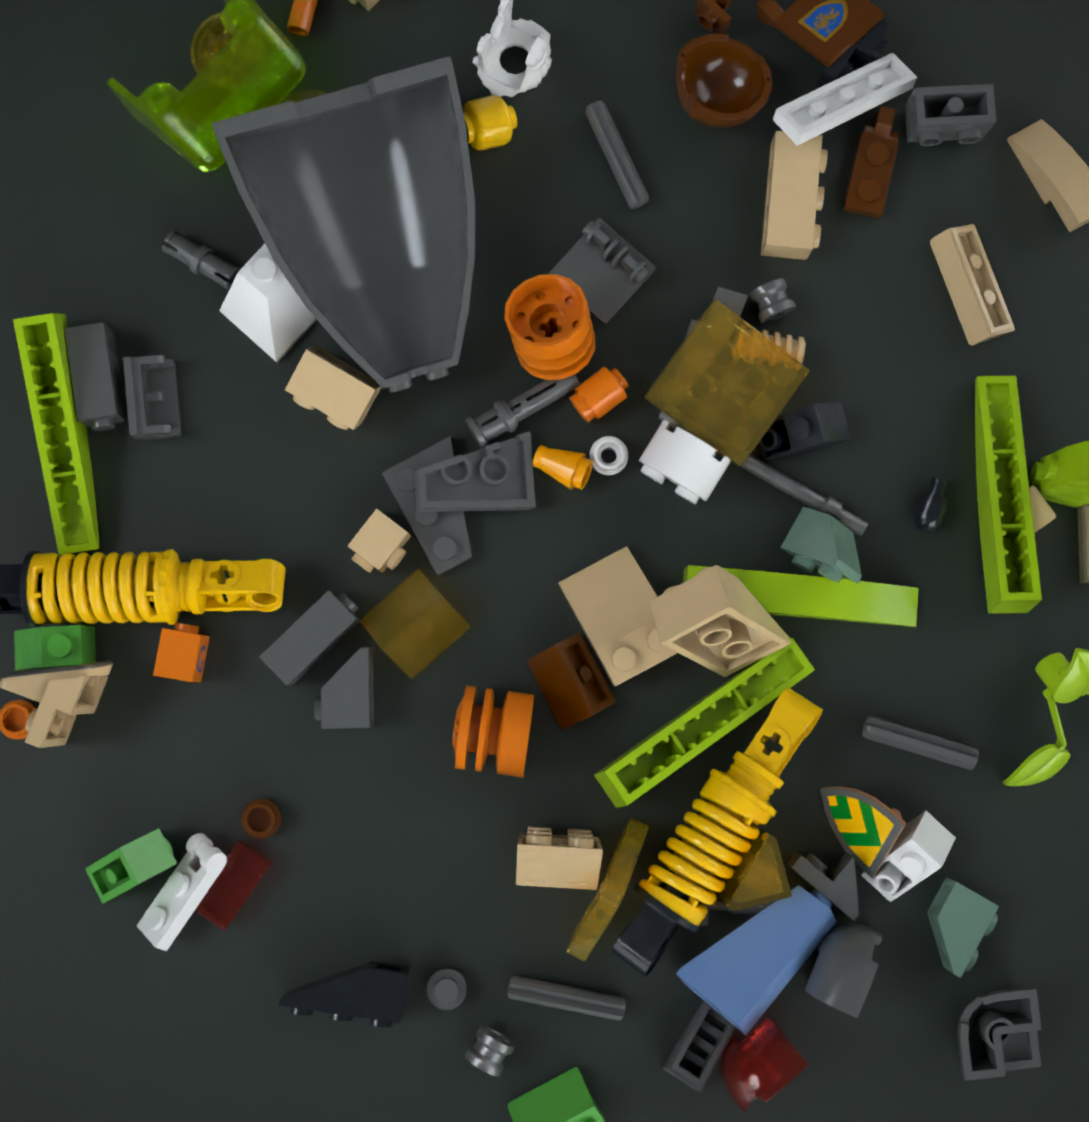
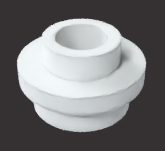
(617, 447)

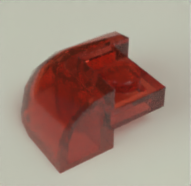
(760, 1064)

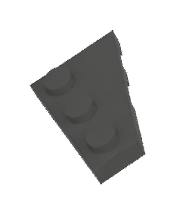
(482, 480)
(439, 533)

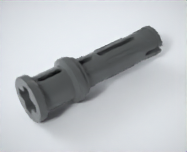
(506, 415)

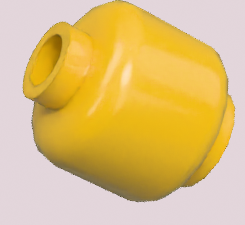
(489, 122)

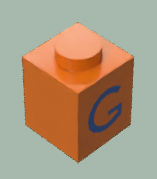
(181, 653)

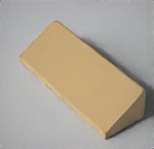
(971, 284)

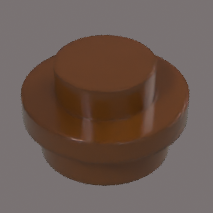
(261, 818)

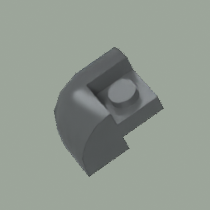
(845, 967)
(999, 1033)

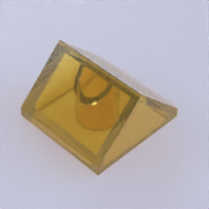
(414, 624)
(758, 877)

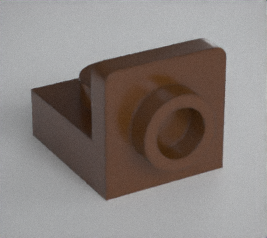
(712, 15)

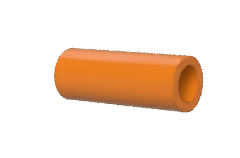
(301, 17)

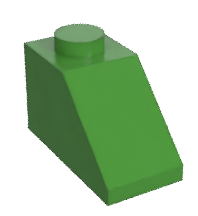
(54, 646)
(131, 865)

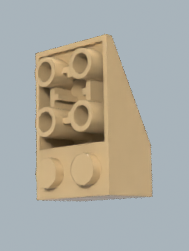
(558, 859)

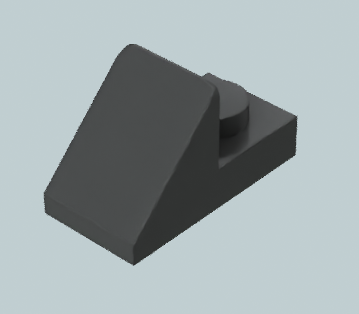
(837, 886)

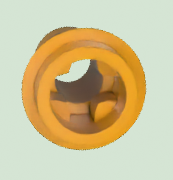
(565, 466)

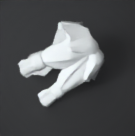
(506, 34)

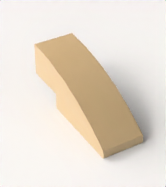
(1054, 171)

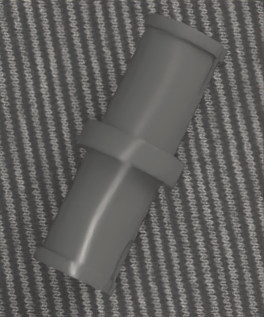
(200, 259)

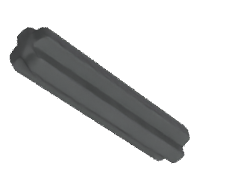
(617, 154)
(920, 742)
(566, 998)

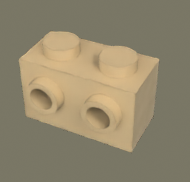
(333, 388)

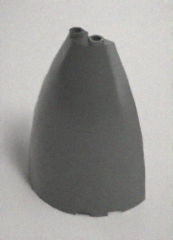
(369, 214)

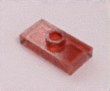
(233, 885)

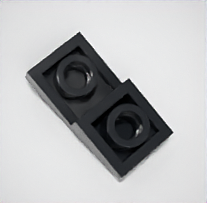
(867, 47)

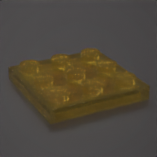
(727, 383)

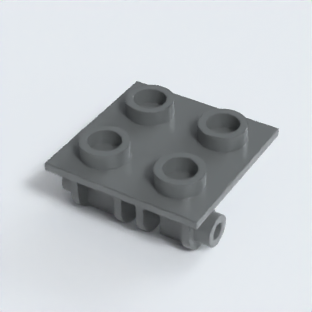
(604, 268)

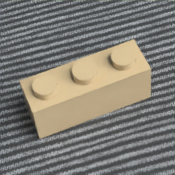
(793, 197)

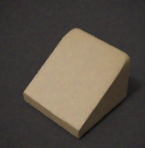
(1041, 511)

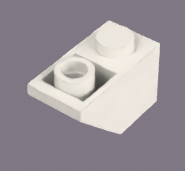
(914, 856)

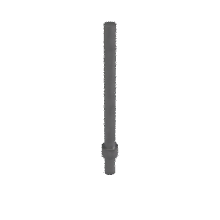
(794, 488)

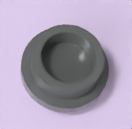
(446, 989)

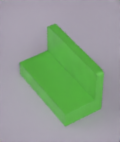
(558, 1100)

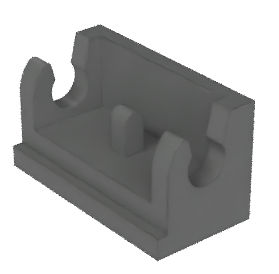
(152, 397)

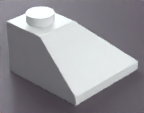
(266, 306)

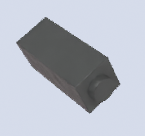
(95, 376)
(311, 637)

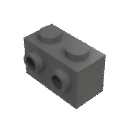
(950, 114)

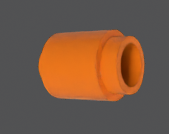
(599, 394)

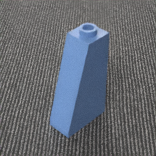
(759, 958)

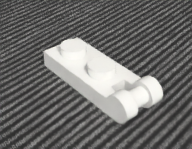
(182, 892)

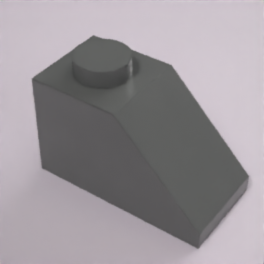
(348, 695)

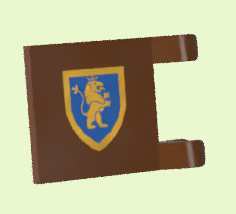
(822, 26)

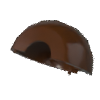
(721, 81)

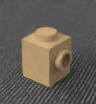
(379, 543)

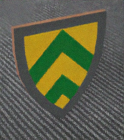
(862, 825)

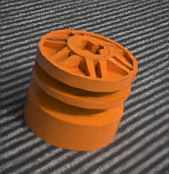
(550, 326)
(493, 731)

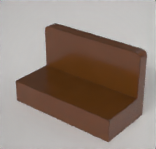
(571, 681)

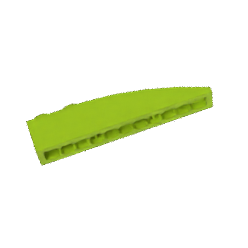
(58, 434)
(1064, 475)
(1004, 499)
(827, 600)
(702, 725)

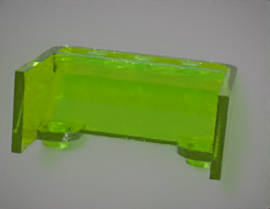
(243, 77)

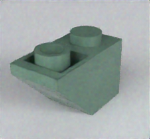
(824, 545)
(959, 923)

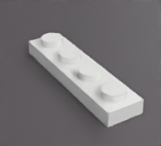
(844, 98)

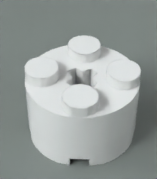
(684, 462)

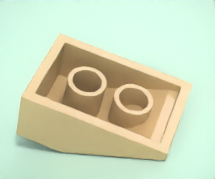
(616, 615)
(716, 622)

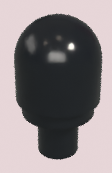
(931, 507)

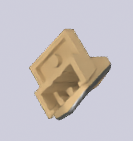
(61, 695)

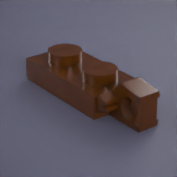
(872, 166)

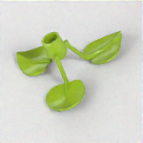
(1064, 684)

